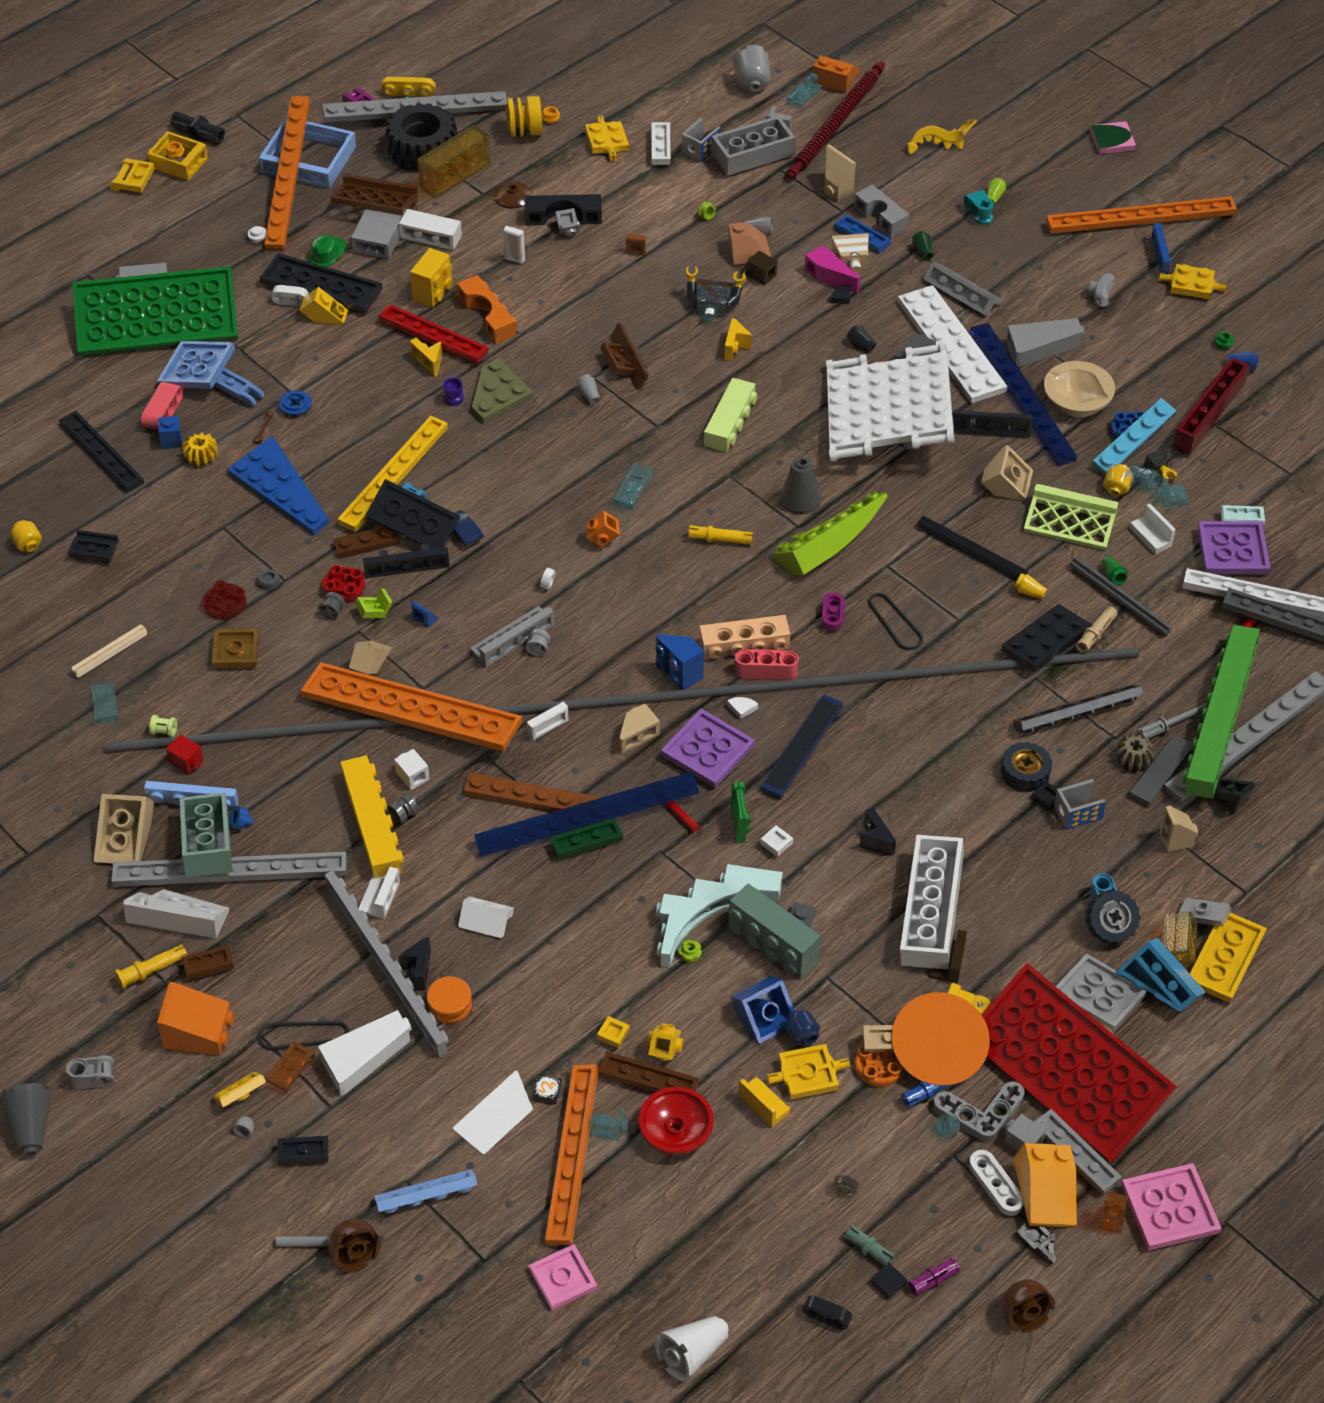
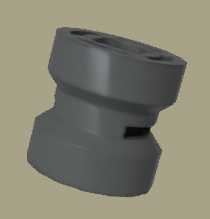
(403, 808)

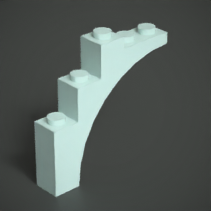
(682, 914)

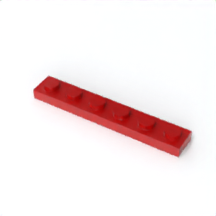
(433, 333)

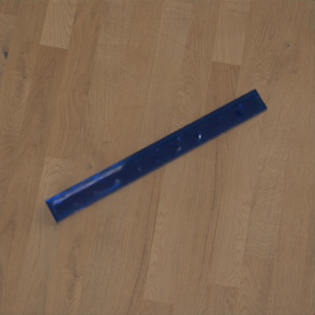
(1023, 394)
(586, 814)

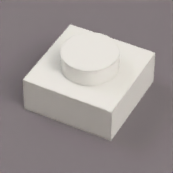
(776, 841)

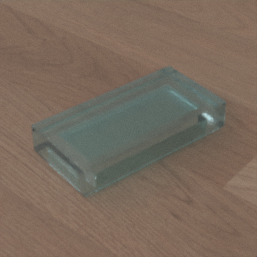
(105, 703)

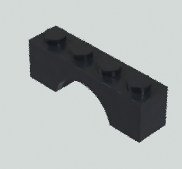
(543, 207)

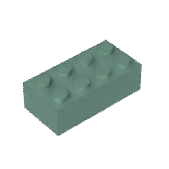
(205, 835)
(774, 931)

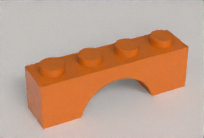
(477, 295)

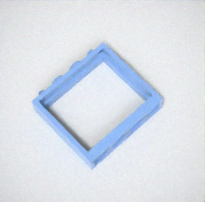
(309, 173)

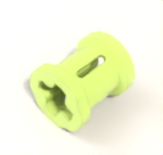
(163, 726)

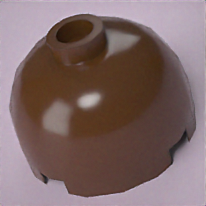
(353, 1244)
(1027, 1305)

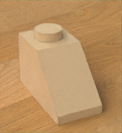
(368, 656)
(638, 728)
(1177, 830)

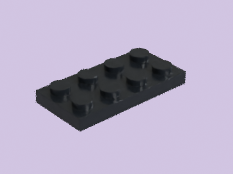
(412, 515)
(1045, 637)

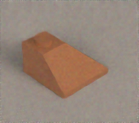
(745, 242)

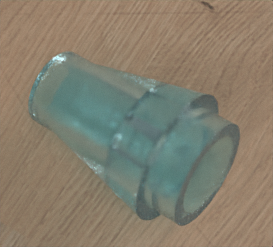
(1147, 477)

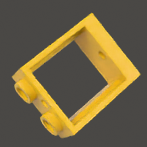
(195, 158)

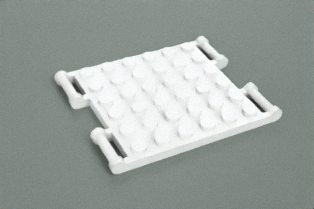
(889, 402)

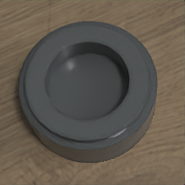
(268, 579)

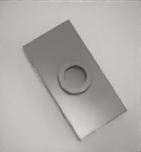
(1207, 911)

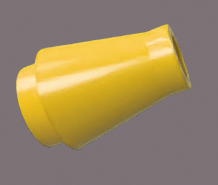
(1029, 586)

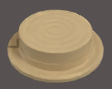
(1079, 388)

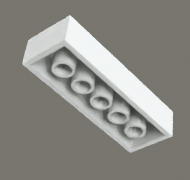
(932, 902)

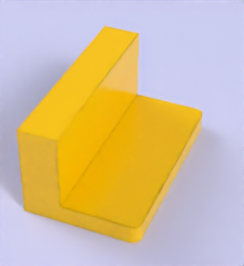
(763, 1101)

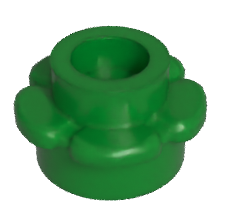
(1224, 340)

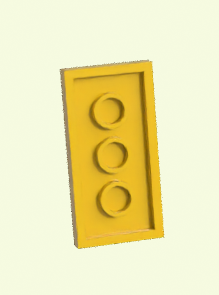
(1227, 956)

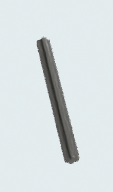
(1121, 596)

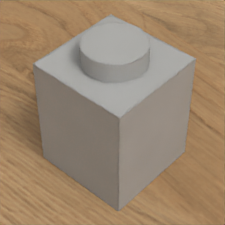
(1023, 1131)

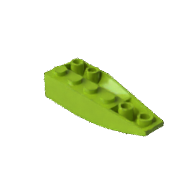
(828, 538)

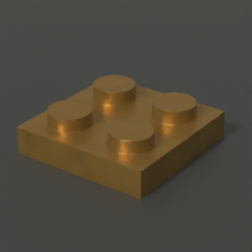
(235, 648)

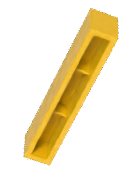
(371, 816)

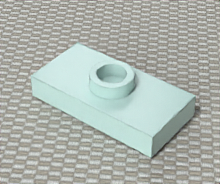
(1242, 513)

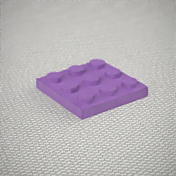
(1233, 547)
(708, 748)

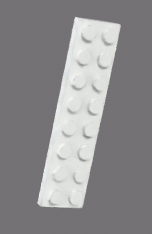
(965, 359)

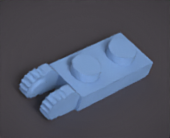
(238, 387)

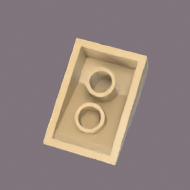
(122, 828)

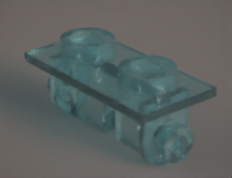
(805, 90)

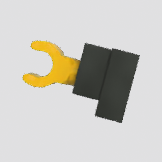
(1158, 461)

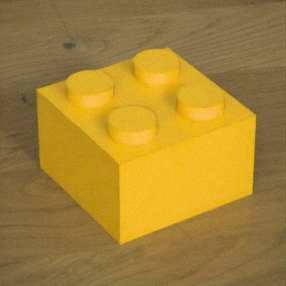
(431, 277)

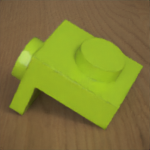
(374, 606)

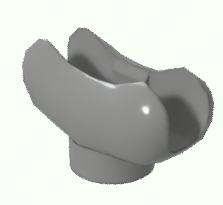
(1101, 289)

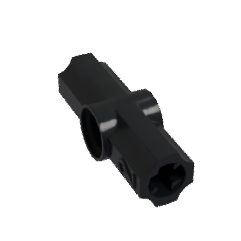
(197, 127)

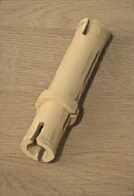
(1093, 633)

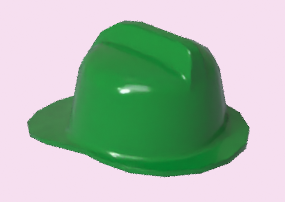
(326, 250)

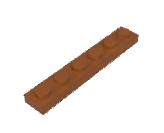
(522, 793)

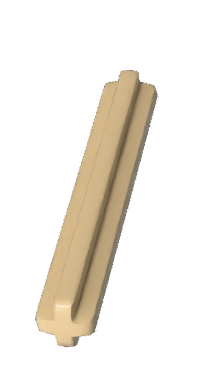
(109, 651)

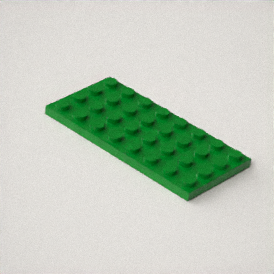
(154, 310)

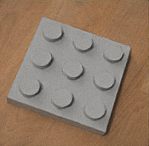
(1101, 991)

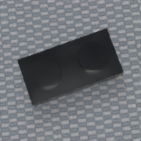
(303, 1150)

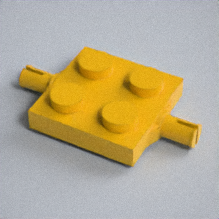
(606, 137)
(1192, 281)
(808, 1071)

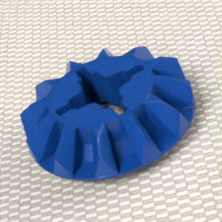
(295, 397)

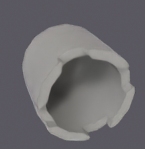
(752, 68)

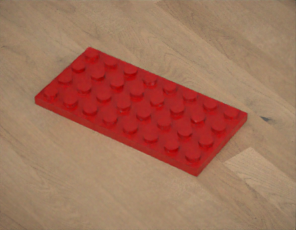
(1073, 1063)

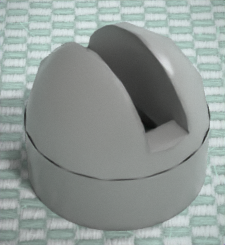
(244, 1127)

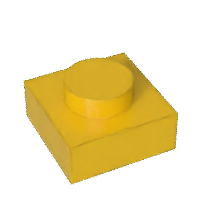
(613, 1032)

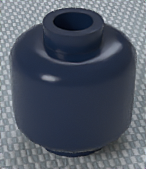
(802, 1027)

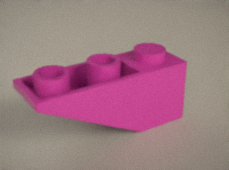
(830, 269)

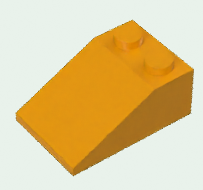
(1047, 1184)

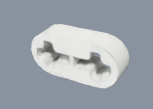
(289, 295)

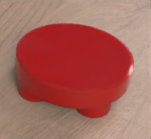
(344, 581)

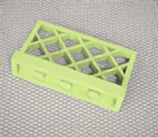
(1074, 504)

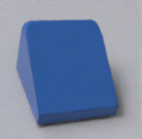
(422, 614)

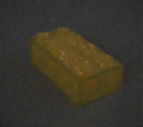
(454, 161)

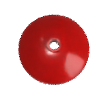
(672, 1109)

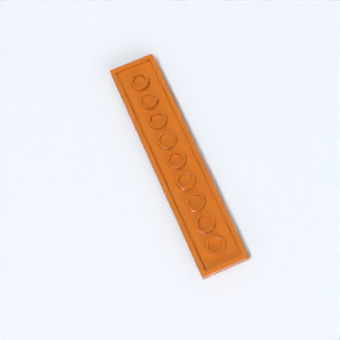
(412, 706)

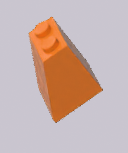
(194, 1021)

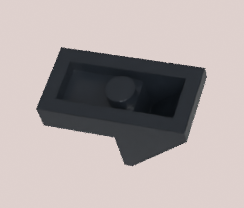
(1234, 792)
(877, 835)
(417, 959)

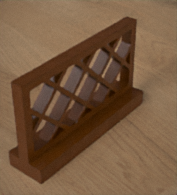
(376, 194)

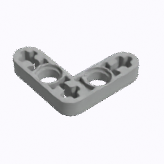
(982, 1119)

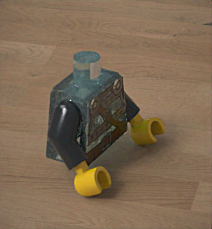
(713, 297)

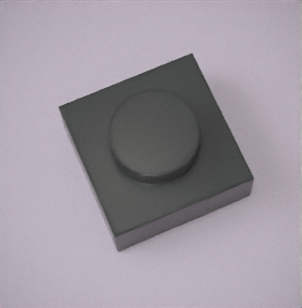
(804, 913)

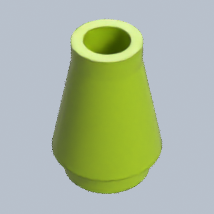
(996, 189)

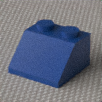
(763, 1008)

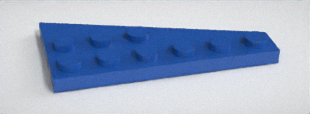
(276, 481)

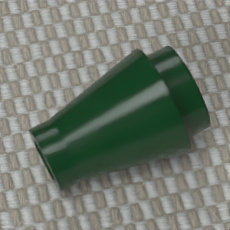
(922, 243)

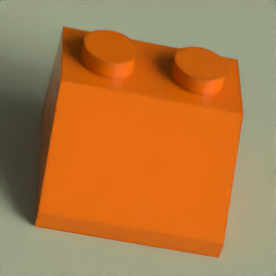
(835, 74)

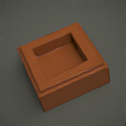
(635, 244)

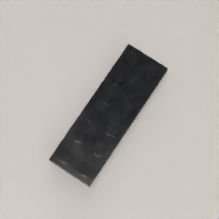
(347, 289)

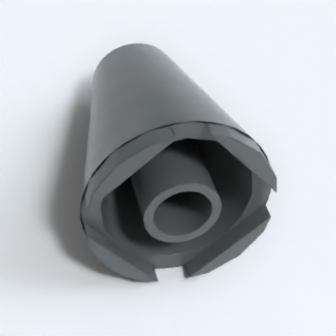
(801, 488)
(27, 1115)

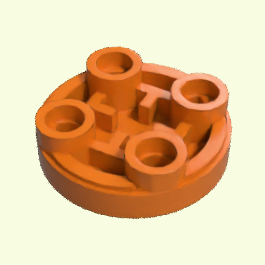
(878, 1068)

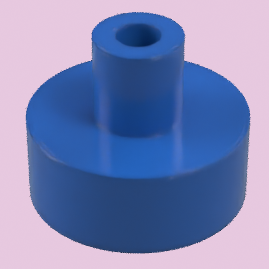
(240, 818)

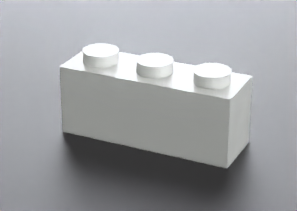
(430, 229)

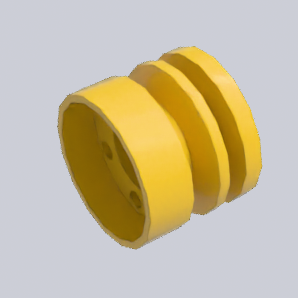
(524, 116)

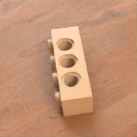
(750, 634)

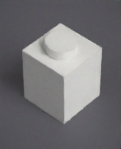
(411, 769)

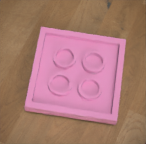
(1171, 1206)

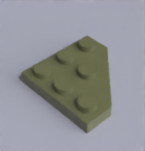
(498, 391)

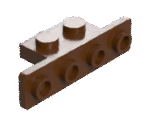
(623, 357)

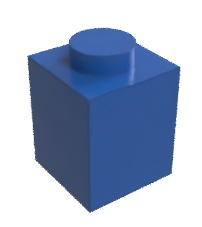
(170, 432)

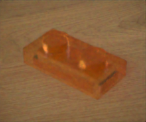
(290, 1066)

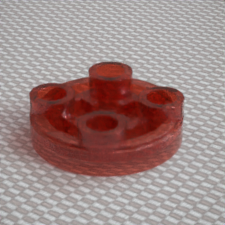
(224, 600)

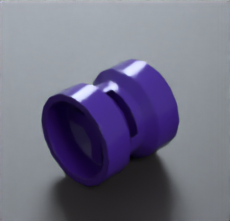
(453, 391)

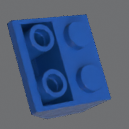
(680, 659)

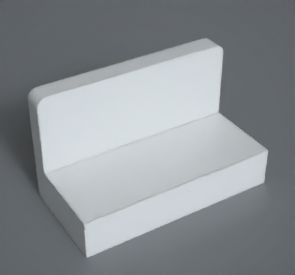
(1153, 530)
(380, 894)
(484, 916)

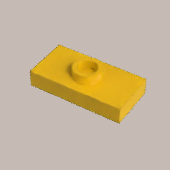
(239, 1089)

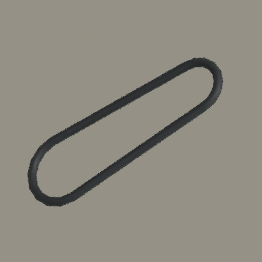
(902, 614)
(299, 1024)

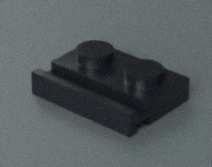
(93, 546)

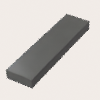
(1161, 770)

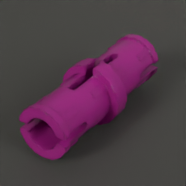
(934, 1276)

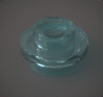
(943, 1123)

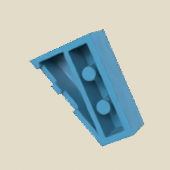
(1162, 975)

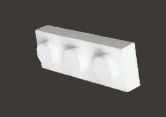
(661, 143)

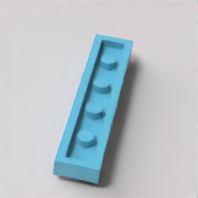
(1134, 436)

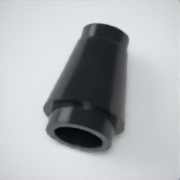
(860, 338)

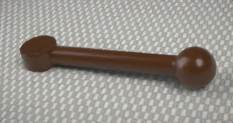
(257, 439)

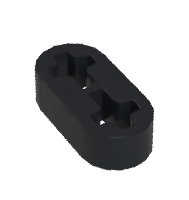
(827, 1312)

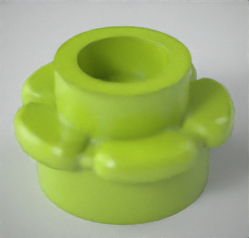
(706, 211)
(690, 955)

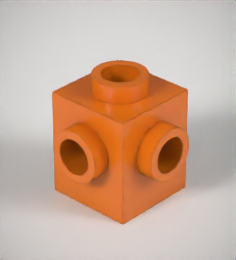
(602, 529)

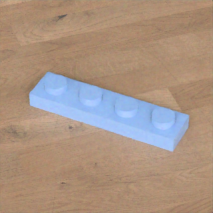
(171, 792)
(416, 1193)

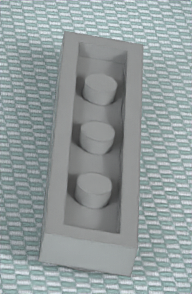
(1086, 1159)

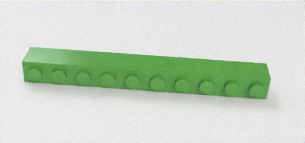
(1221, 711)

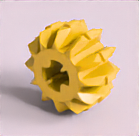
(200, 449)

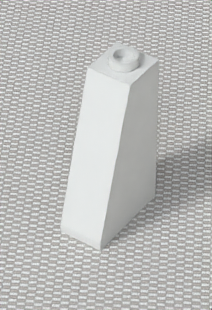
(363, 1050)

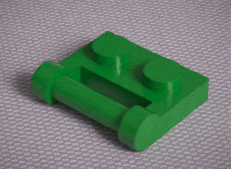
(740, 817)

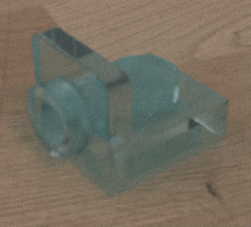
(1172, 495)
(609, 1127)

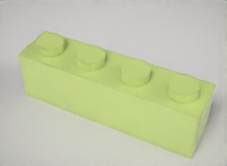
(730, 415)

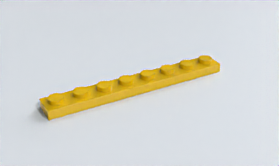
(394, 470)

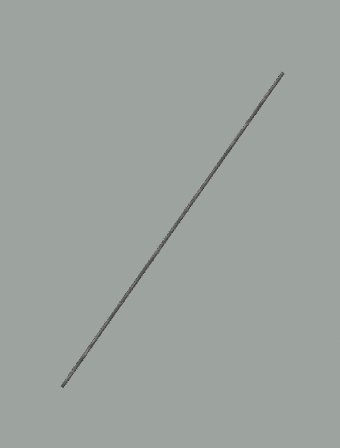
(636, 698)

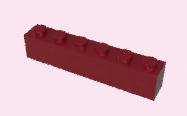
(1210, 405)

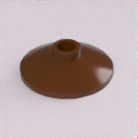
(512, 194)

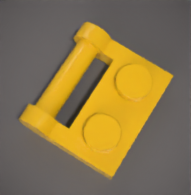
(137, 178)

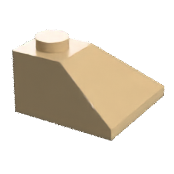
(838, 174)
(1007, 475)

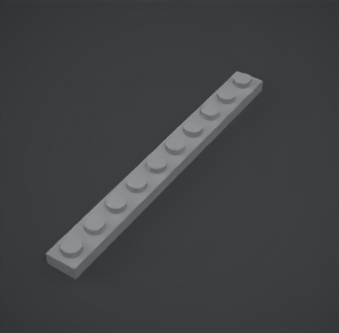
(385, 108)
(1260, 727)
(244, 869)
(390, 968)

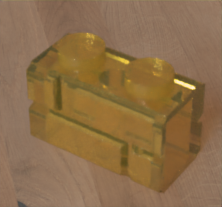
(1180, 936)

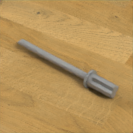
(1162, 725)

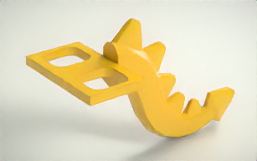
(947, 137)

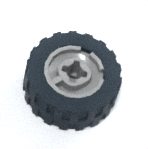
(1112, 916)

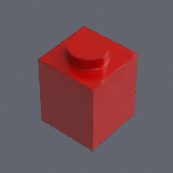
(185, 754)

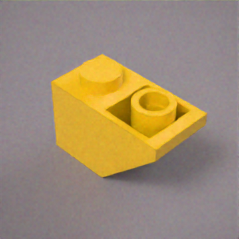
(323, 308)

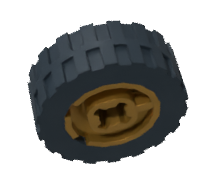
(1026, 766)

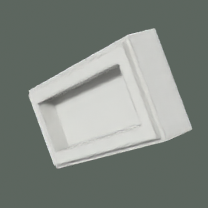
(514, 244)
(547, 721)

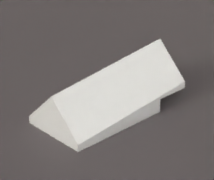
(175, 913)

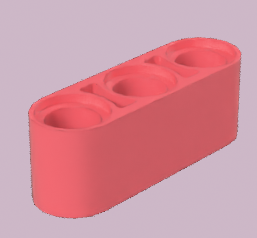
(162, 404)
(766, 664)

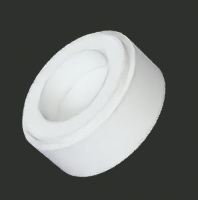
(547, 578)

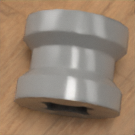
(537, 642)

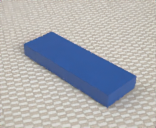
(848, 226)
(1160, 248)

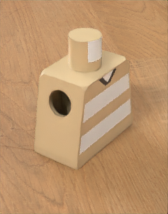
(852, 250)

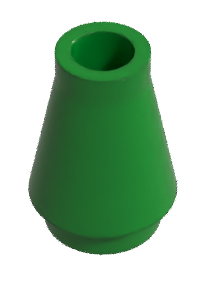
(1115, 571)

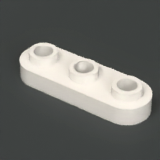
(994, 1173)

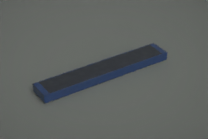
(801, 746)

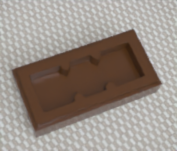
(208, 962)

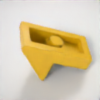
(737, 338)
(428, 357)

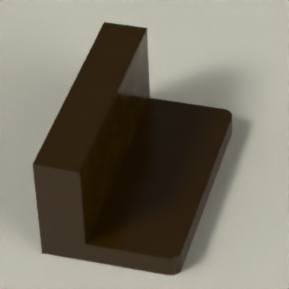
(956, 957)

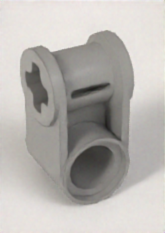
(91, 1071)

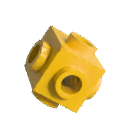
(661, 1049)

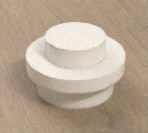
(257, 234)

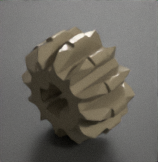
(1134, 752)

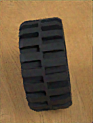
(417, 131)

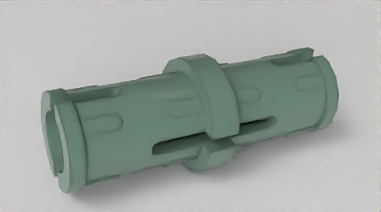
(869, 1246)

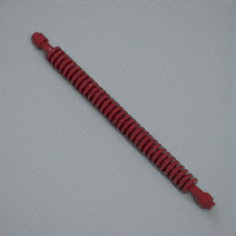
(835, 120)

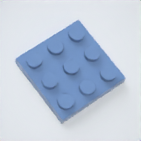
(197, 364)

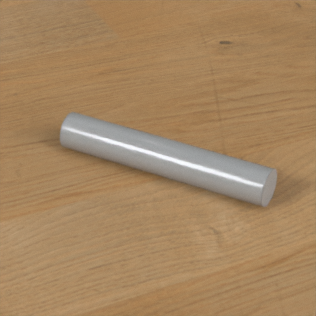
(302, 1241)

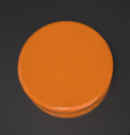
(449, 999)

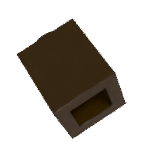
(761, 267)

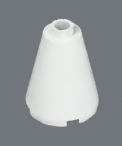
(690, 1346)

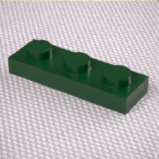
(586, 838)

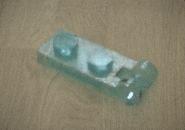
(633, 486)

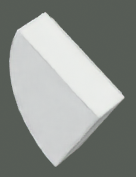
(742, 706)

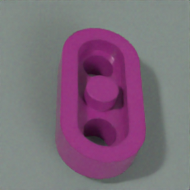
(833, 611)

